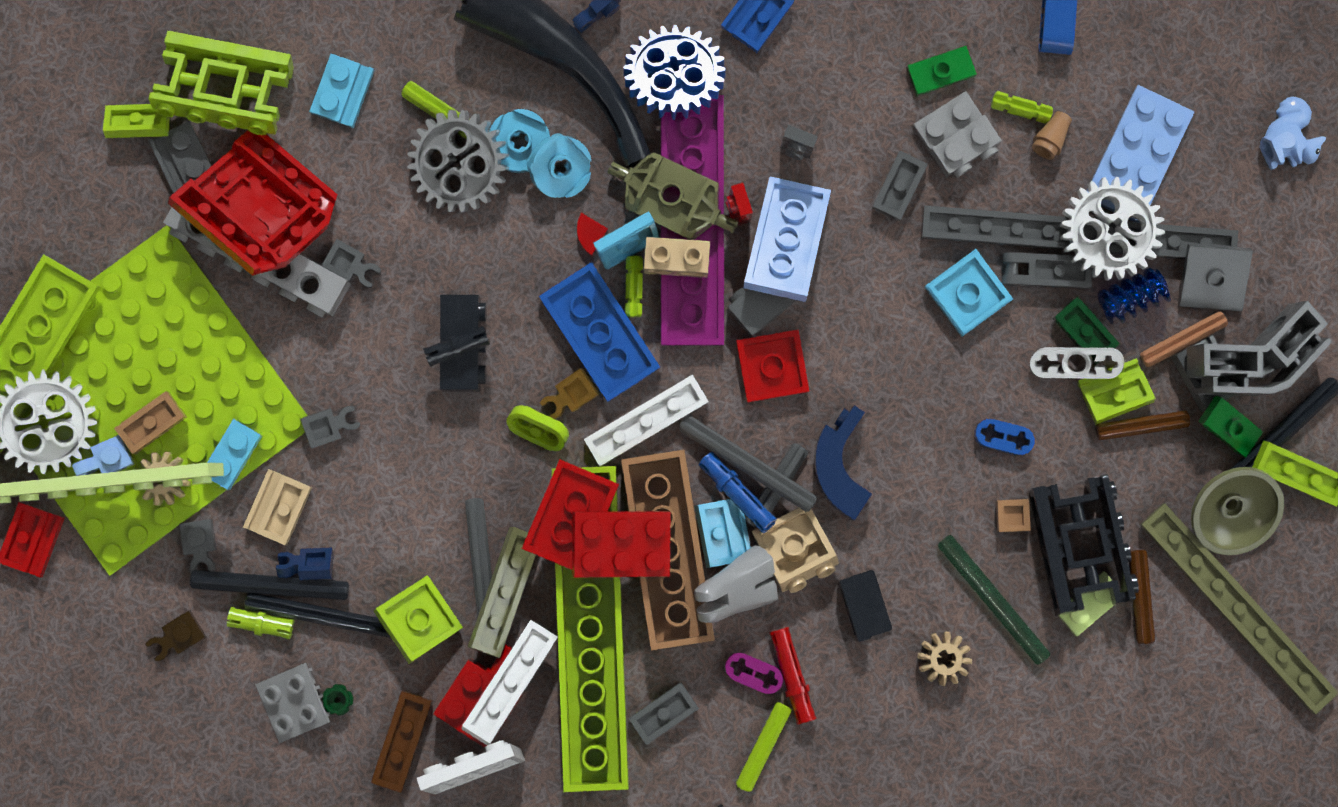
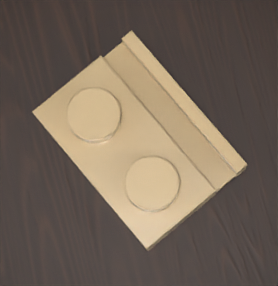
(277, 507)

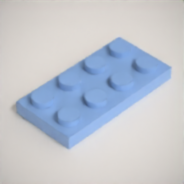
(1143, 143)
(787, 239)

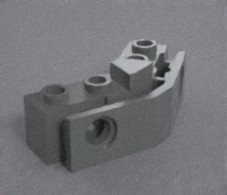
(1273, 349)

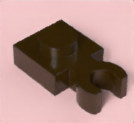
(180, 634)

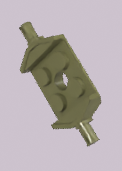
(690, 214)

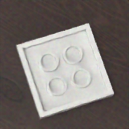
(470, 767)

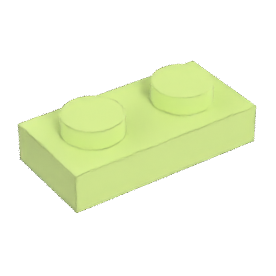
(1094, 607)

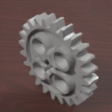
(473, 184)

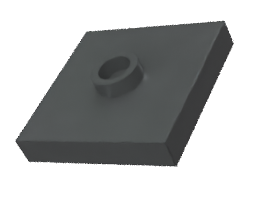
(1215, 277)

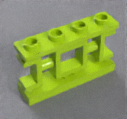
(226, 60)

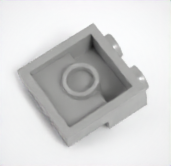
(957, 135)

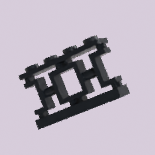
(1055, 549)

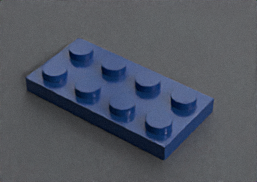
(599, 332)

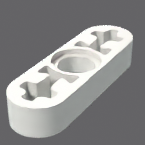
(1053, 355)

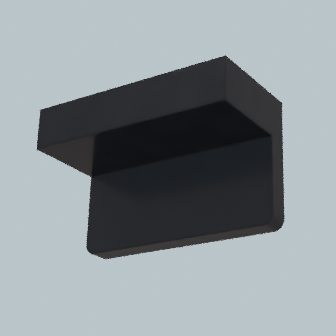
(865, 605)

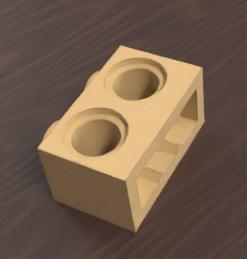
(676, 257)

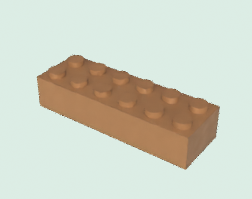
(670, 607)

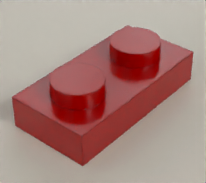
(738, 204)

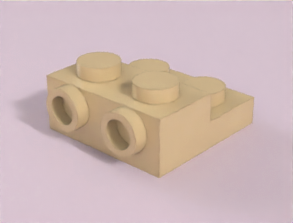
(797, 549)

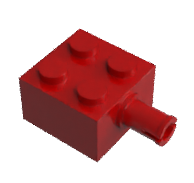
(467, 691)

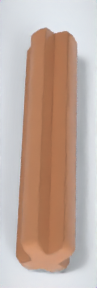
(1184, 339)

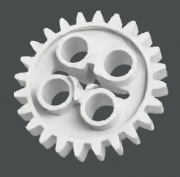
(1127, 205)
(50, 450)

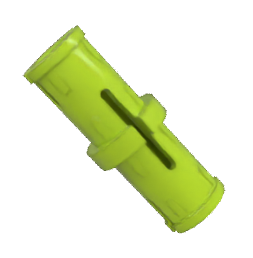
(260, 623)

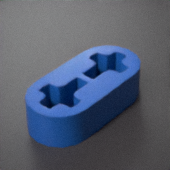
(1002, 444)

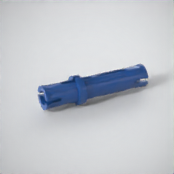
(728, 482)

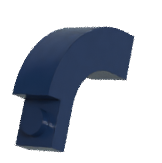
(829, 469)

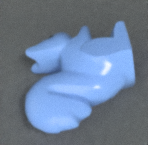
(1285, 136)

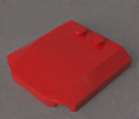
(257, 204)

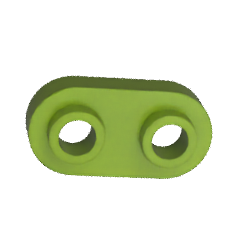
(537, 428)

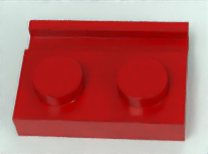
(30, 539)

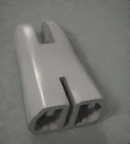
(738, 587)

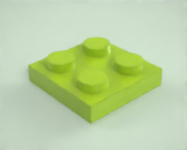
(418, 619)

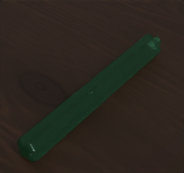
(994, 599)

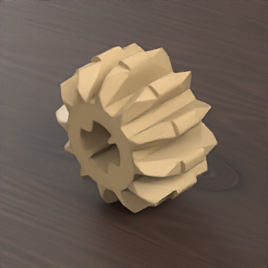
(159, 492)
(939, 668)

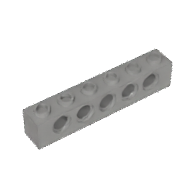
(326, 298)

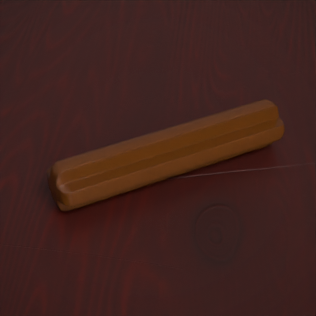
(1143, 425)
(1143, 603)

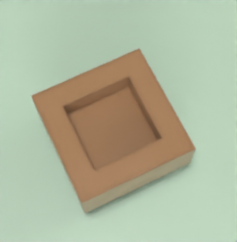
(1013, 515)

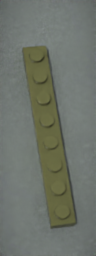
(1239, 609)

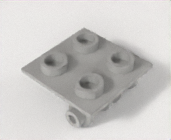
(293, 702)

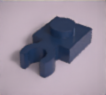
(594, 12)
(309, 565)

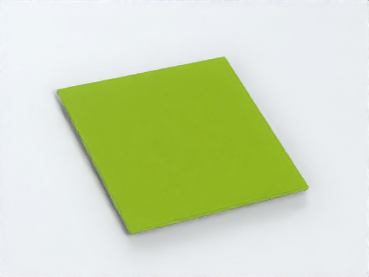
(151, 333)

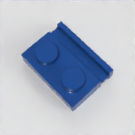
(755, 20)

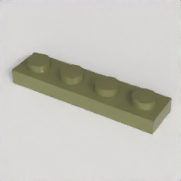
(502, 595)

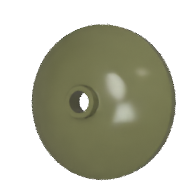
(1246, 520)

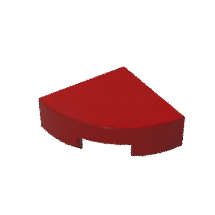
(589, 232)

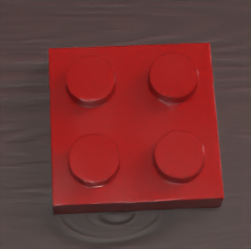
(772, 366)

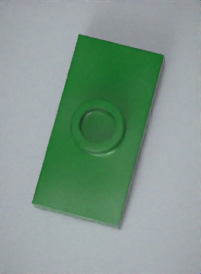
(941, 70)
(1230, 426)

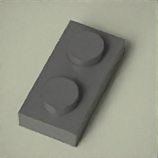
(798, 143)
(899, 186)
(663, 713)

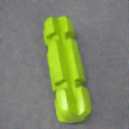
(1022, 107)
(634, 286)

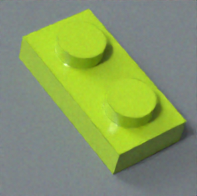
(134, 121)

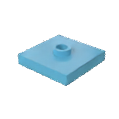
(626, 240)
(968, 292)

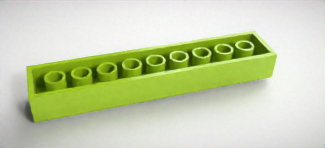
(592, 676)

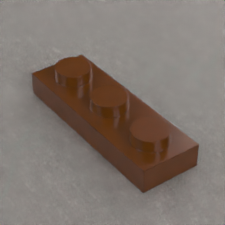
(401, 741)

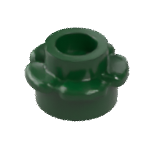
(329, 696)

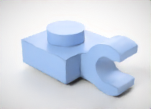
(108, 457)

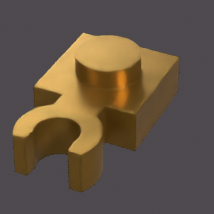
(574, 392)

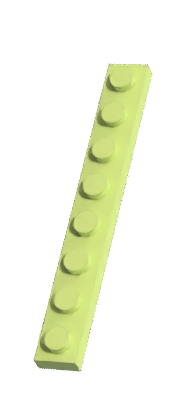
(112, 482)

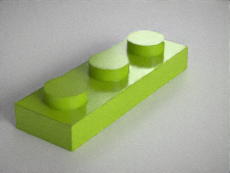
(1298, 472)

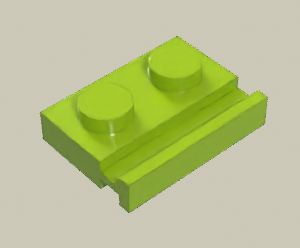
(1117, 395)

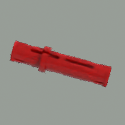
(793, 677)

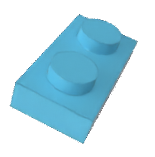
(234, 452)

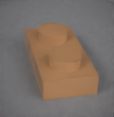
(150, 422)

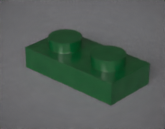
(1084, 327)

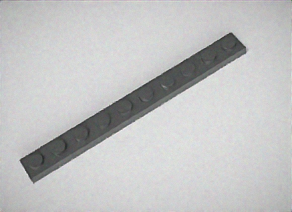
(1045, 231)

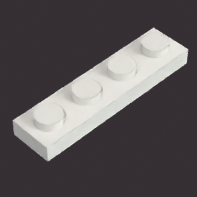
(646, 420)
(509, 683)

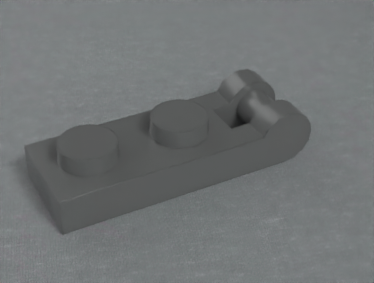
(1046, 271)

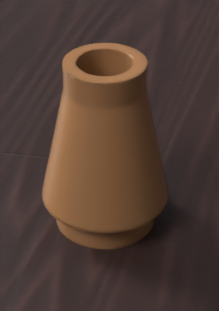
(1051, 137)

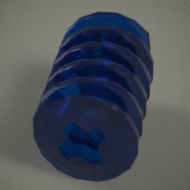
(1133, 294)

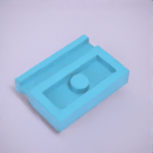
(342, 90)
(722, 532)

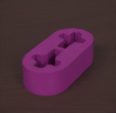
(750, 680)

